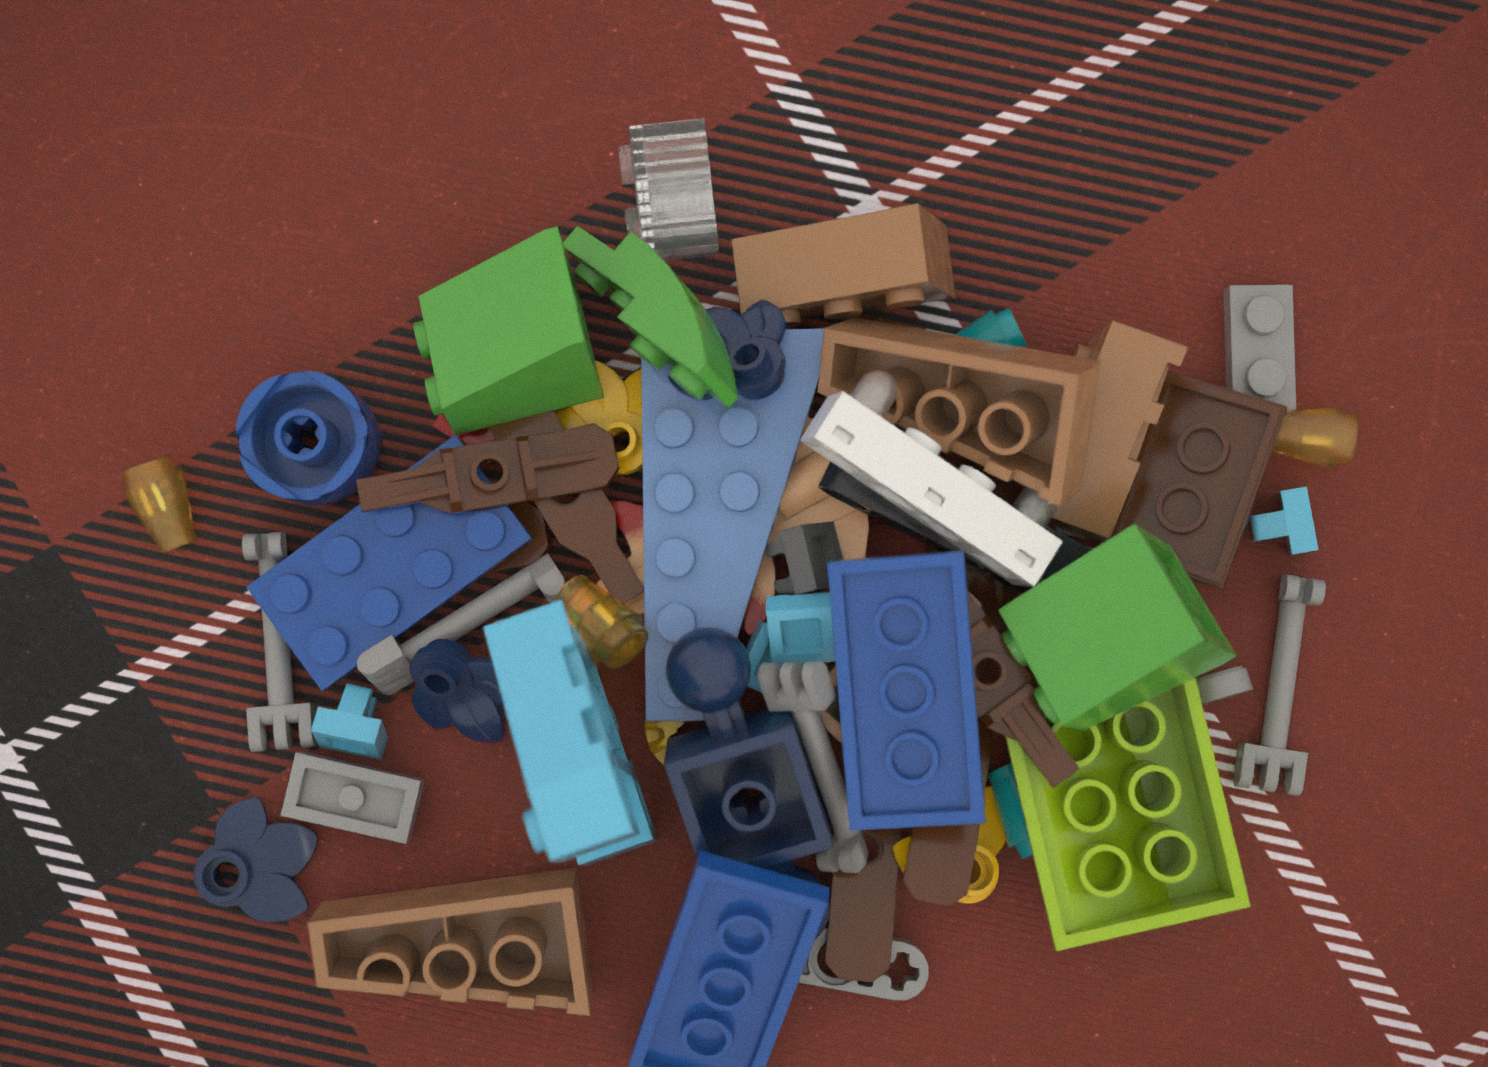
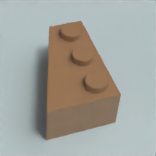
(847, 265)
(1124, 405)

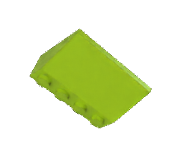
(1136, 829)

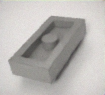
(1260, 342)
(352, 797)

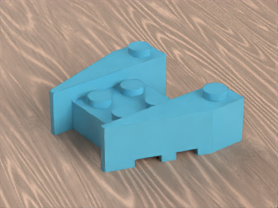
(566, 741)

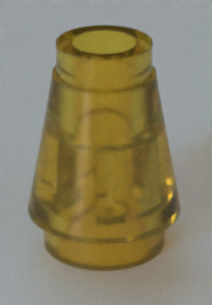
(1319, 436)
(161, 502)
(604, 623)

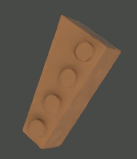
(989, 401)
(474, 940)

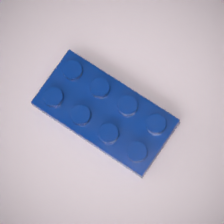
(380, 577)
(906, 691)
(729, 967)

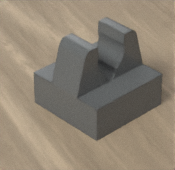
(807, 554)

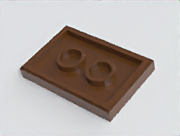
(1202, 473)

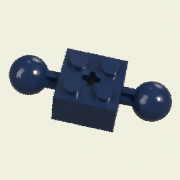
(739, 751)

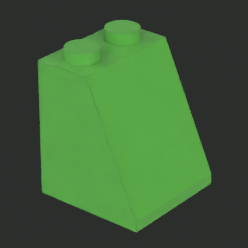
(508, 338)
(1113, 630)

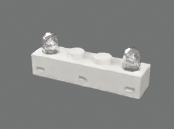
(928, 488)

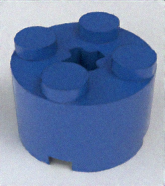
(277, 456)

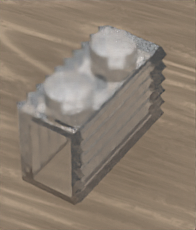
(671, 188)

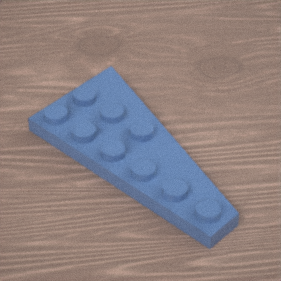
(712, 503)

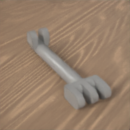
(389, 662)
(805, 693)
(281, 710)
(1272, 751)

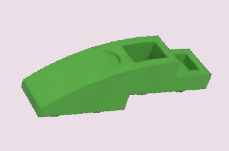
(659, 311)

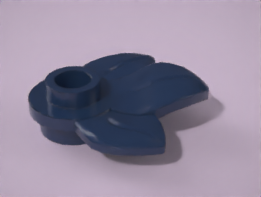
(752, 348)
(457, 691)
(265, 861)

